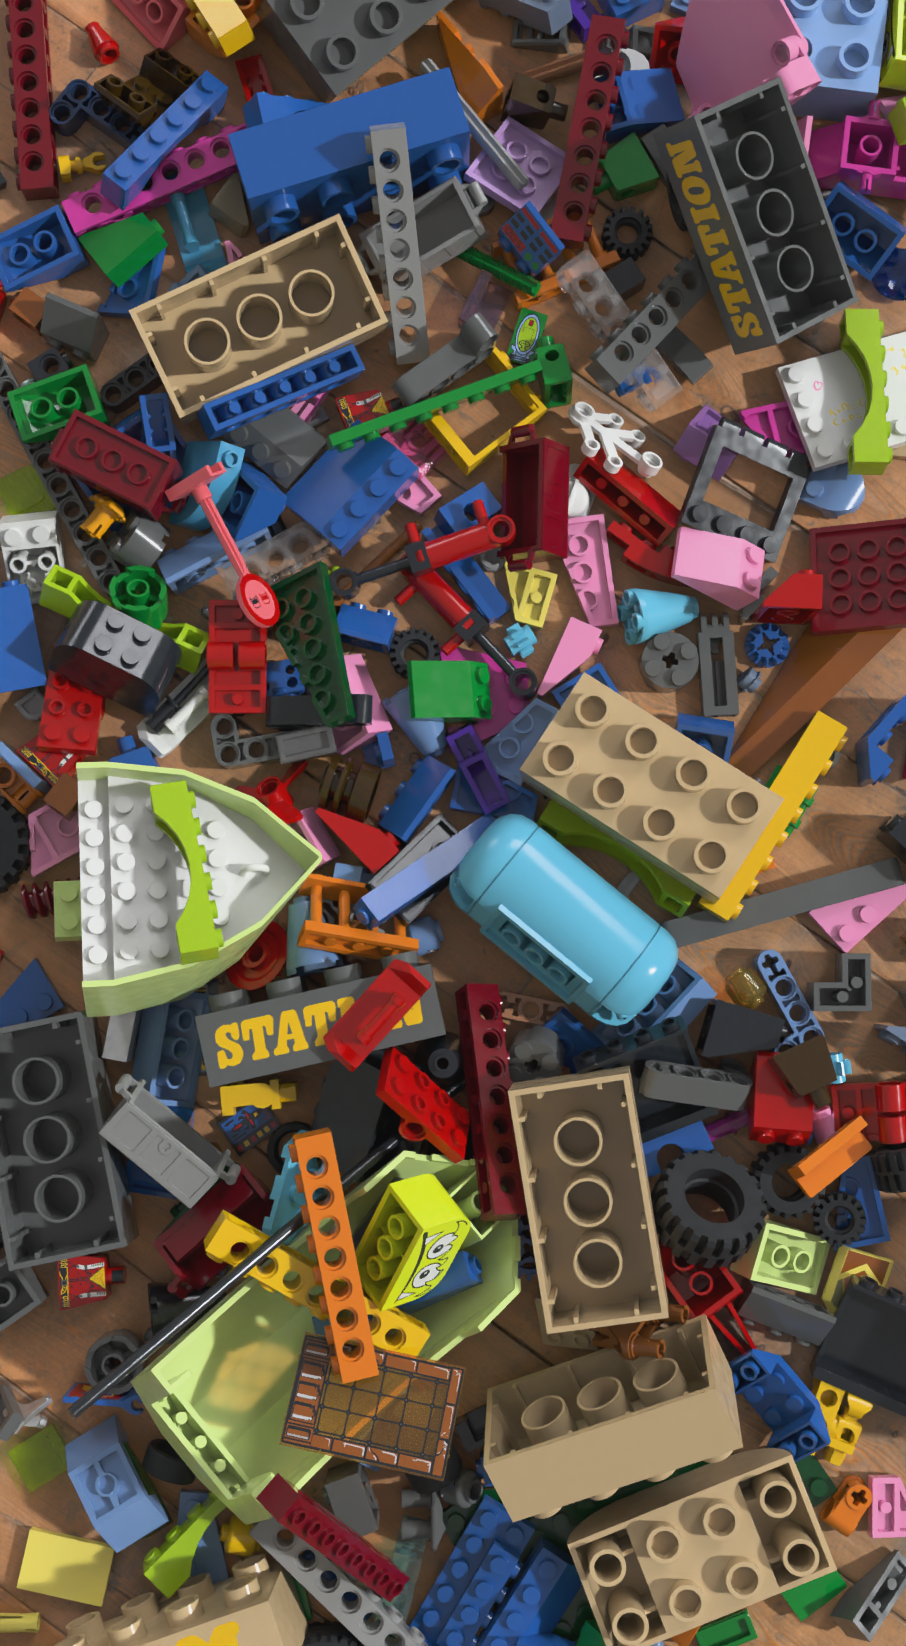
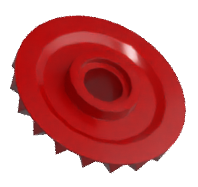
(261, 961)

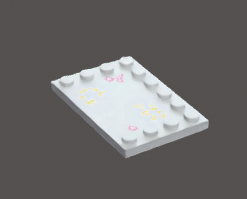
(831, 401)

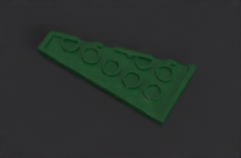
(313, 641)

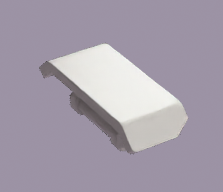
(187, 719)

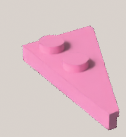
(853, 919)

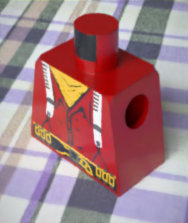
(365, 407)
(49, 764)
(87, 1279)

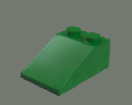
(49, 403)
(449, 691)

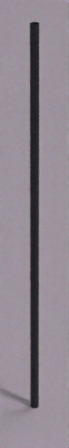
(234, 1275)

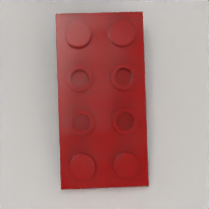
(235, 661)
(70, 717)
(879, 1104)
(423, 1106)

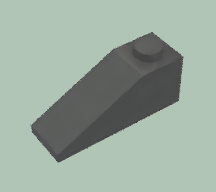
(871, 1598)

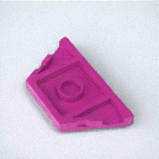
(774, 422)

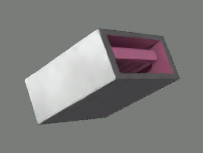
(122, 1036)

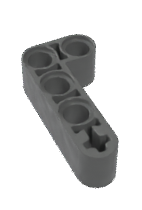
(448, 363)
(243, 746)
(695, 1085)

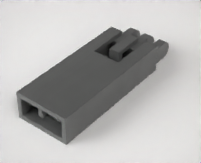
(717, 678)

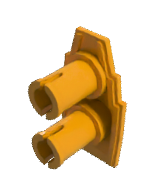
(103, 515)

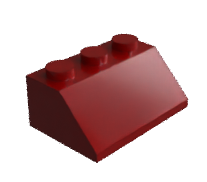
(793, 601)

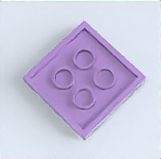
(536, 158)

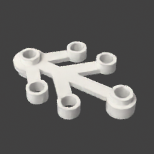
(611, 437)

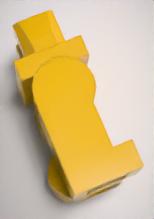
(259, 1094)
(842, 1428)

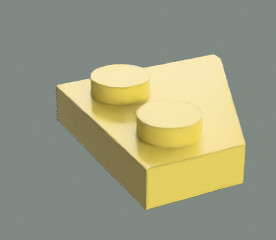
(530, 595)

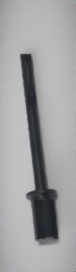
(172, 706)

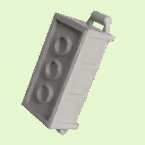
(444, 226)
(165, 1144)

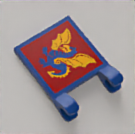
(123, 1400)

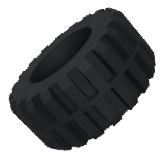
(724, 1183)

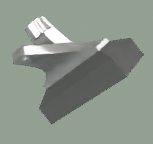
(16, 1415)

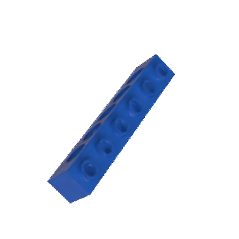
(280, 391)

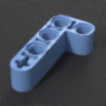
(785, 1002)

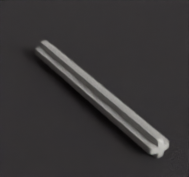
(486, 138)

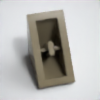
(229, 207)

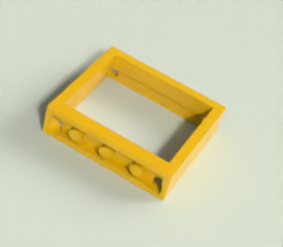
(457, 450)

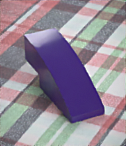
(478, 768)

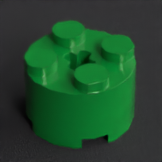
(140, 595)

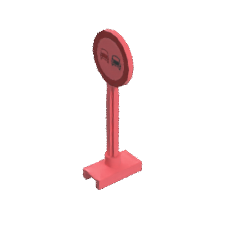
(252, 591)

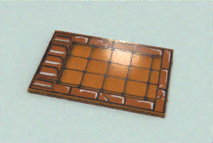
(384, 1421)

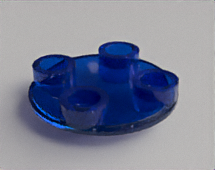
(891, 277)

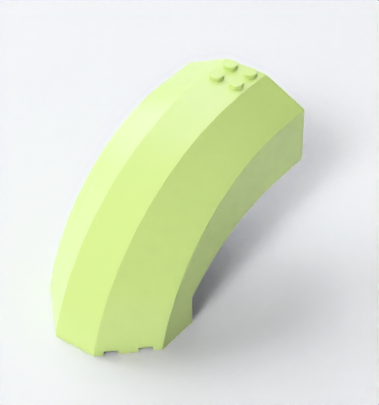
(232, 1373)

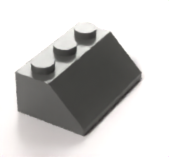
(280, 445)
(783, 1313)

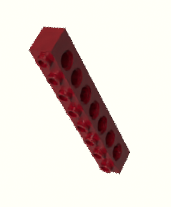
(603, 33)
(44, 182)
(480, 1085)
(332, 1537)

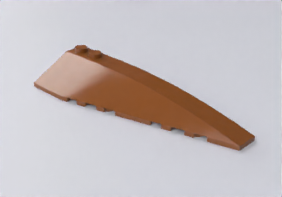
(804, 684)

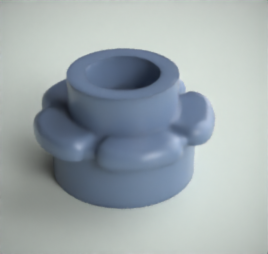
(749, 680)

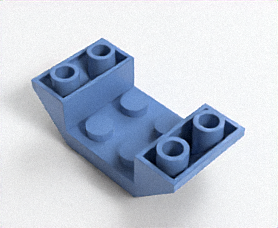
(111, 1486)

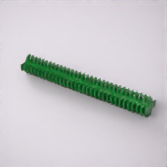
(501, 271)

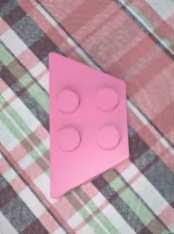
(51, 839)

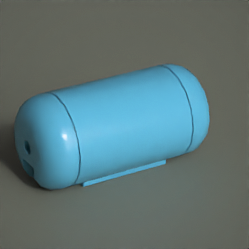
(563, 921)

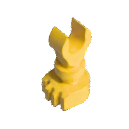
(80, 165)

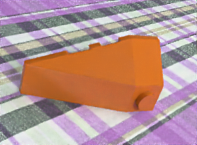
(471, 77)

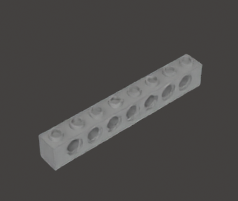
(393, 138)
(331, 1593)

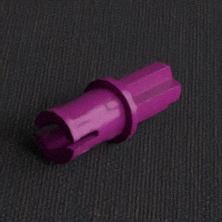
(727, 1124)

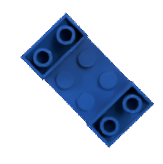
(870, 759)
(781, 1402)

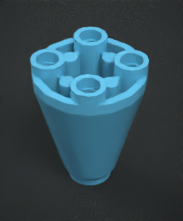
(654, 612)

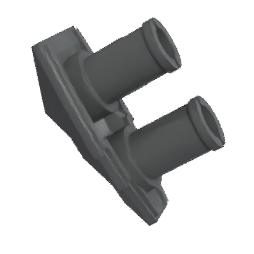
(430, 1529)

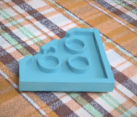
(285, 1195)

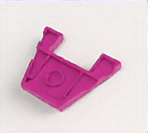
(504, 704)

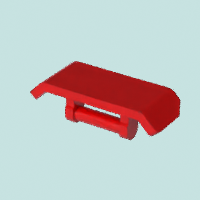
(375, 1013)

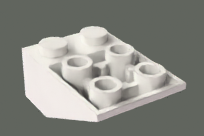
(31, 548)

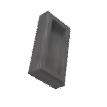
(305, 744)

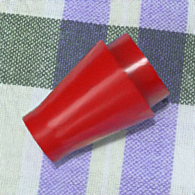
(102, 44)

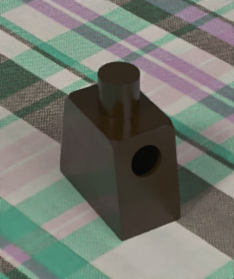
(532, 103)
(806, 1070)

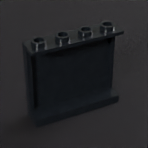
(661, 1042)
(867, 1345)

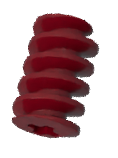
(39, 900)

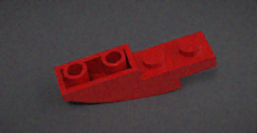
(642, 555)

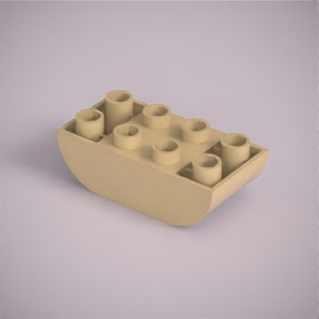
(699, 1547)

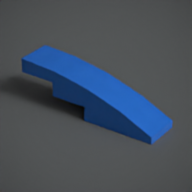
(158, 425)

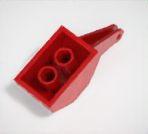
(704, 1291)

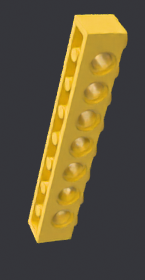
(229, 1230)

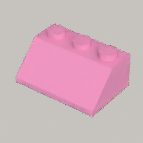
(355, 737)

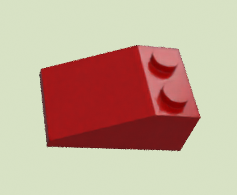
(365, 841)

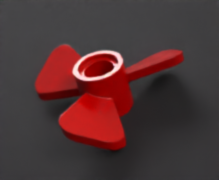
(274, 793)

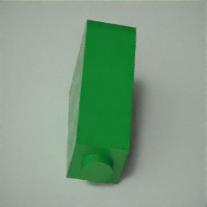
(125, 246)

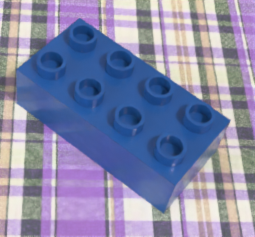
(318, 163)

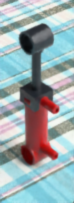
(426, 556)
(466, 623)

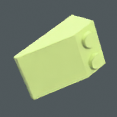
(785, 1258)

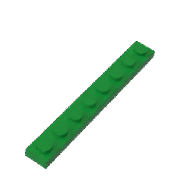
(423, 411)

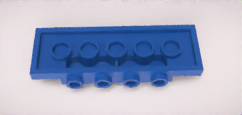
(473, 1577)

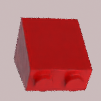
(773, 1110)

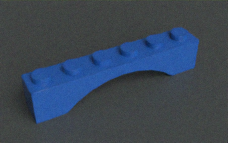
(135, 166)

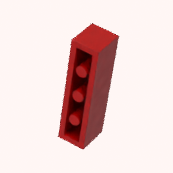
(630, 498)

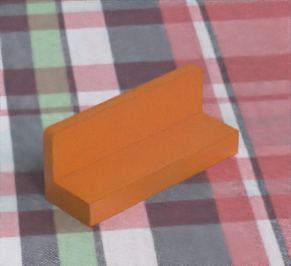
(831, 1157)

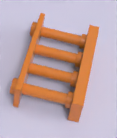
(549, 284)
(342, 937)

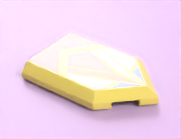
(856, 1262)

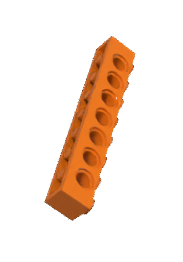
(361, 1361)

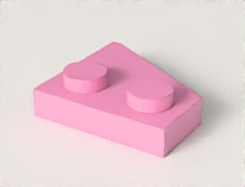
(887, 1507)

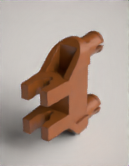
(634, 1340)

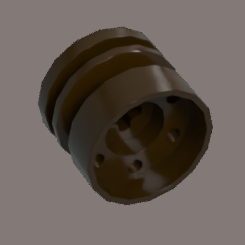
(349, 787)

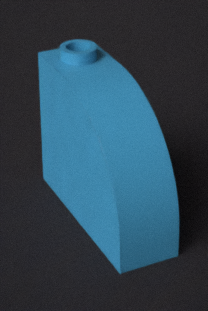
(222, 488)

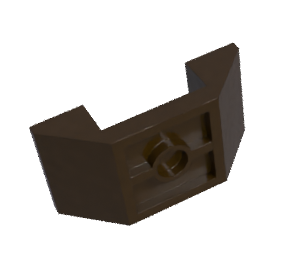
(149, 93)

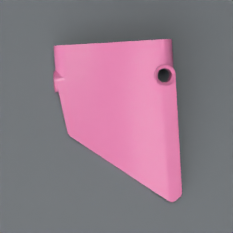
(738, 47)

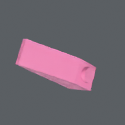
(572, 652)

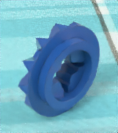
(763, 657)

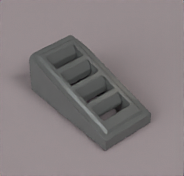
(540, 44)

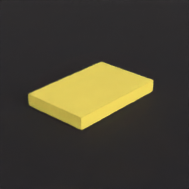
(66, 1566)

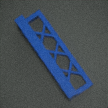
(473, 583)

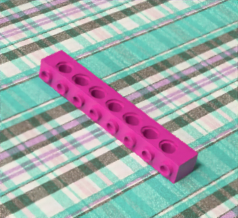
(186, 182)

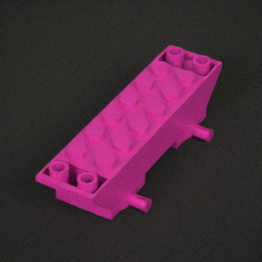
(860, 154)

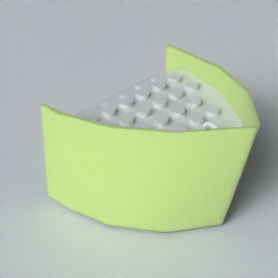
(139, 884)

